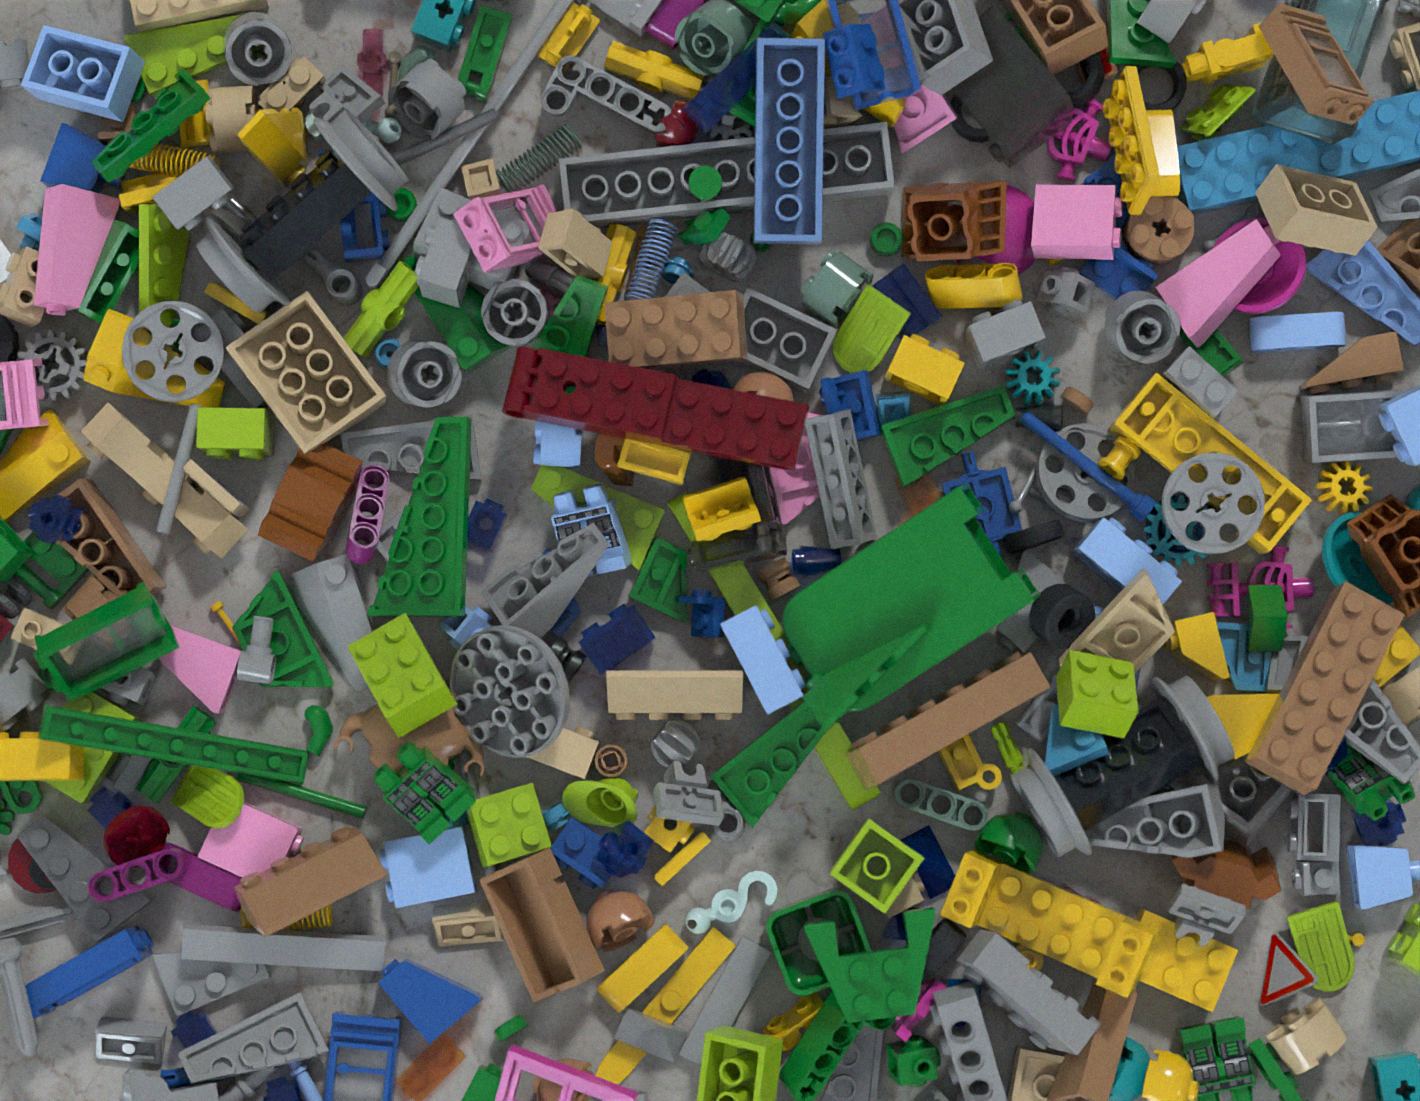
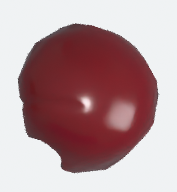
(679, 127)

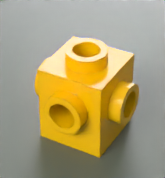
(667, 837)

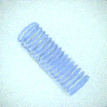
(652, 225)

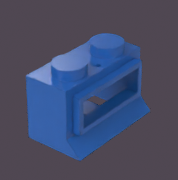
(349, 235)

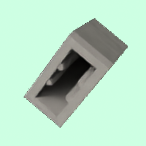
(1016, 630)

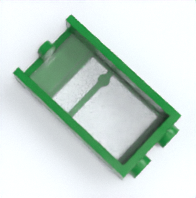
(105, 643)

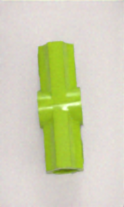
(382, 309)

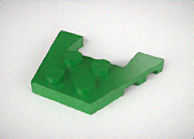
(876, 981)

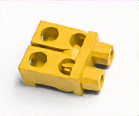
(1228, 57)

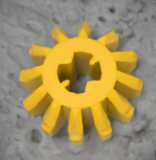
(1355, 485)

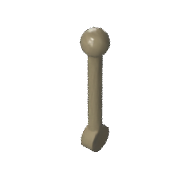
(395, 58)

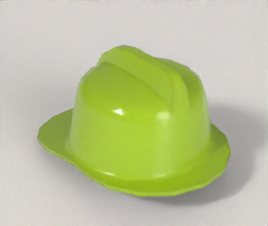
(601, 802)

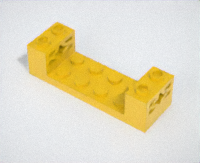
(1177, 429)
(1050, 921)

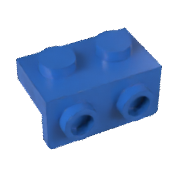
(854, 60)
(852, 393)

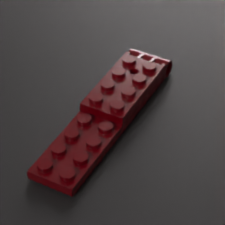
(654, 408)

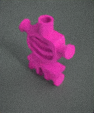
(1089, 144)
(1291, 586)

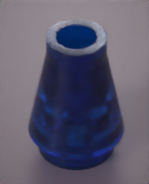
(814, 560)

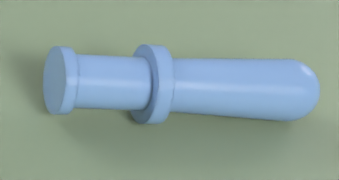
(304, 1081)

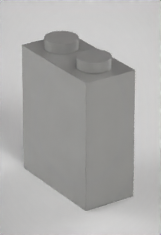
(1199, 382)

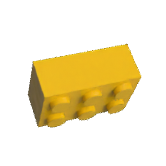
(1184, 966)

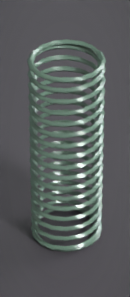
(564, 127)

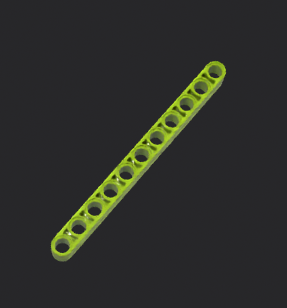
(742, 594)

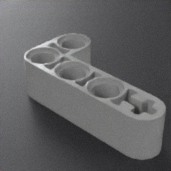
(611, 100)

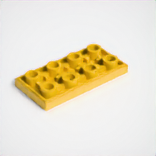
(1132, 141)

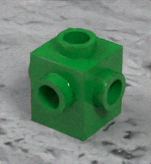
(913, 1061)

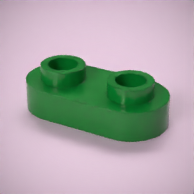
(13, 790)

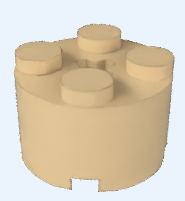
(229, 113)
(1306, 1036)

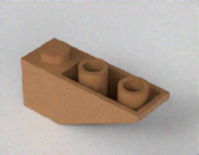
(1366, 359)

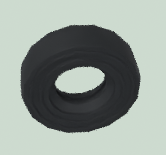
(1034, 536)

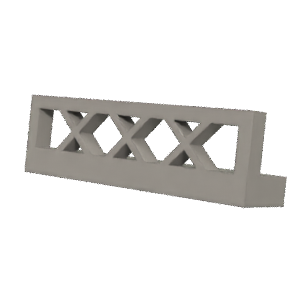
(840, 479)

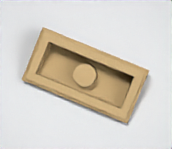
(465, 924)

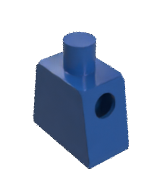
(71, 162)

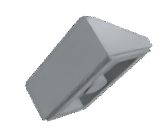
(130, 1040)

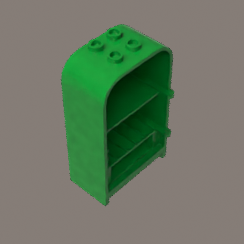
(923, 571)

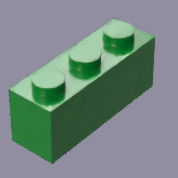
(112, 272)

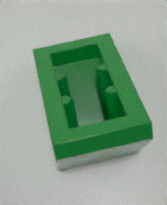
(1265, 618)

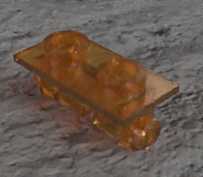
(430, 1068)

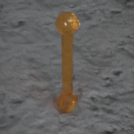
(640, 233)

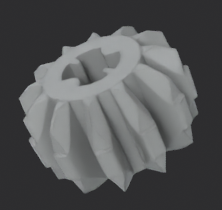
(728, 257)

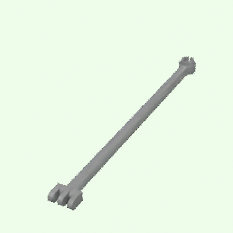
(381, 271)

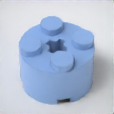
(557, 445)

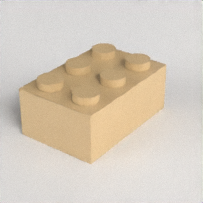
(1315, 210)

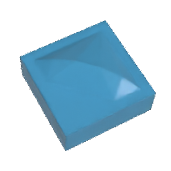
(892, 406)

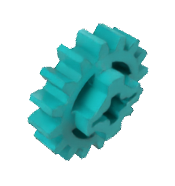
(1165, 544)

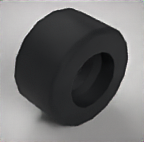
(1049, 608)

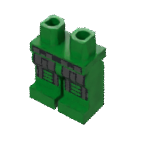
(1368, 785)
(424, 791)
(1228, 1068)

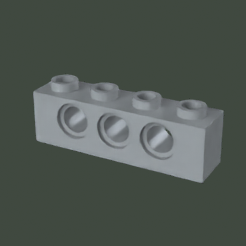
(957, 1005)

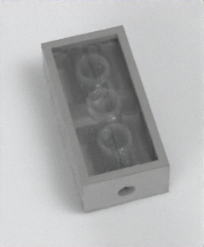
(1346, 426)

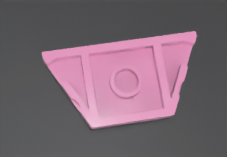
(798, 488)

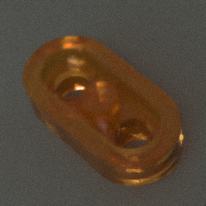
(917, 496)

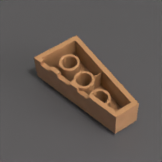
(105, 543)

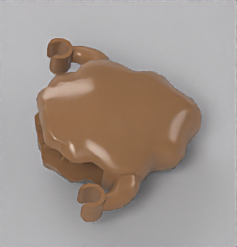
(441, 735)

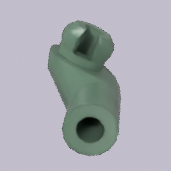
(413, 58)

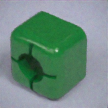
(783, 924)

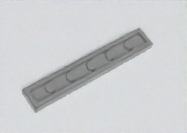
(283, 947)

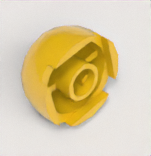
(1169, 1079)

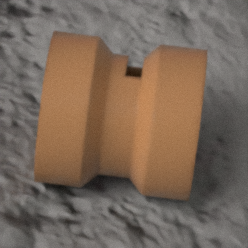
(778, 579)
(612, 764)

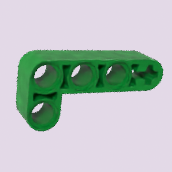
(822, 1050)

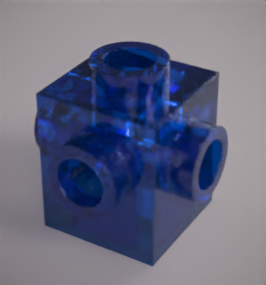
(65, 519)
(1384, 831)
(623, 849)

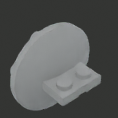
(509, 691)

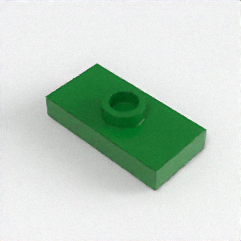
(1215, 352)

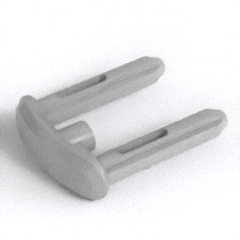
(16, 996)

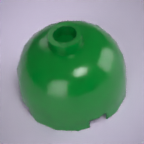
(1012, 840)

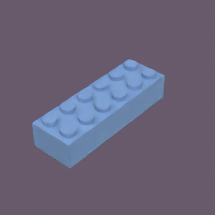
(789, 141)

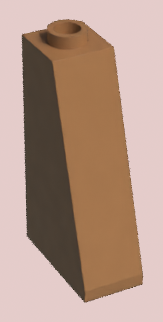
(1093, 1070)

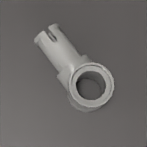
(333, 277)
(258, 662)
(729, 810)

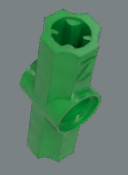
(162, 773)

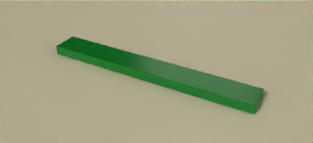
(173, 744)

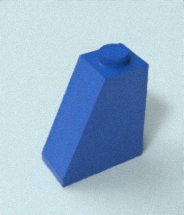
(427, 997)

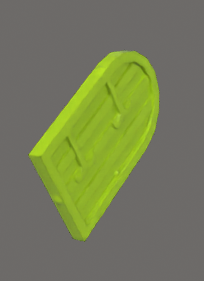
(868, 331)
(210, 796)
(1323, 945)

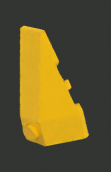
(278, 142)
(37, 464)

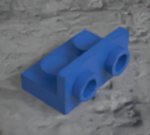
(1121, 274)
(577, 848)

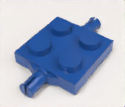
(994, 494)

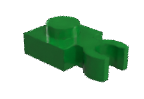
(704, 227)

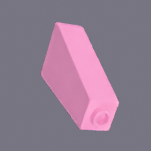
(70, 245)
(1219, 280)

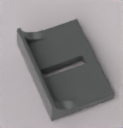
(127, 771)

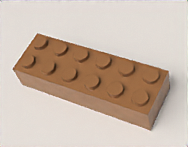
(1324, 688)
(954, 716)

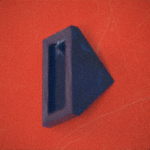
(934, 869)

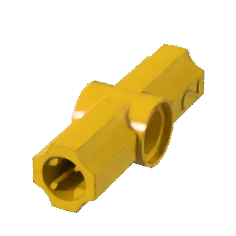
(653, 71)
(616, 268)

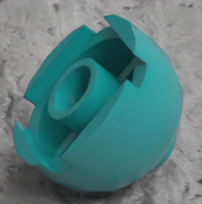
(1130, 1072)

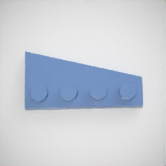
(1372, 287)

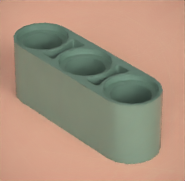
(956, 808)

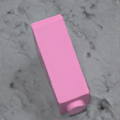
(204, 668)

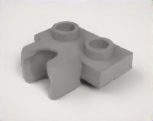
(345, 92)
(686, 799)
(1203, 913)

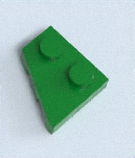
(663, 580)

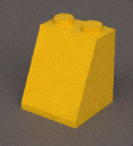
(1243, 717)

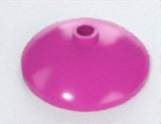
(1018, 232)
(1281, 278)

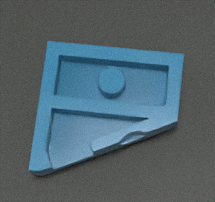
(1246, 668)
(1071, 746)

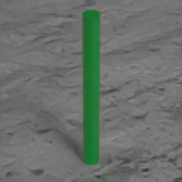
(305, 794)

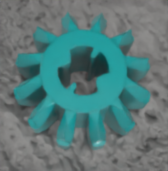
(1044, 379)

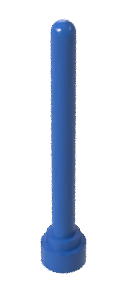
(1137, 503)

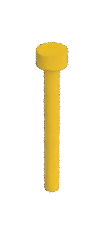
(217, 607)

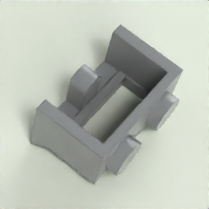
(1330, 827)

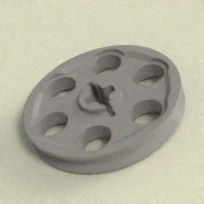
(165, 336)
(1069, 476)
(1217, 487)

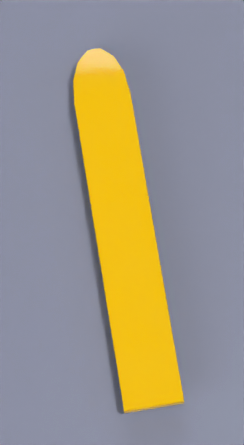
(670, 1000)

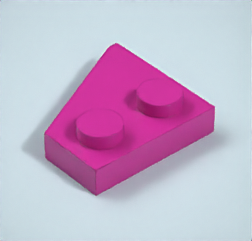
(904, 1024)

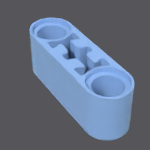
(1297, 332)

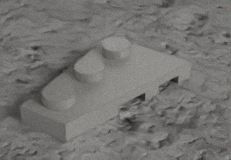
(201, 982)

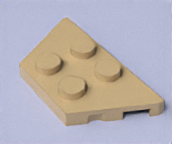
(1129, 626)

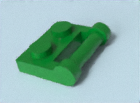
(56, 562)

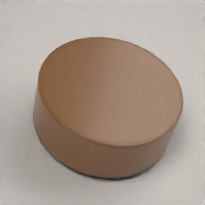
(1077, 400)

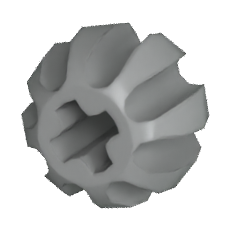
(675, 742)

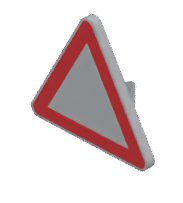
(1284, 973)

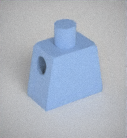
(1380, 874)

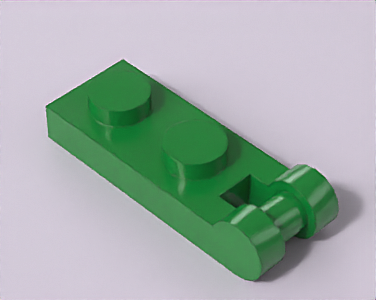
(484, 51)

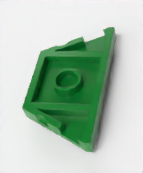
(295, 650)

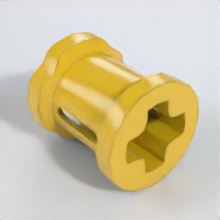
(1119, 457)

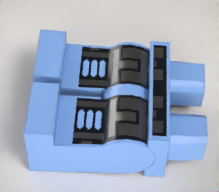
(600, 511)

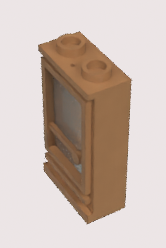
(1315, 64)

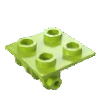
(1223, 104)

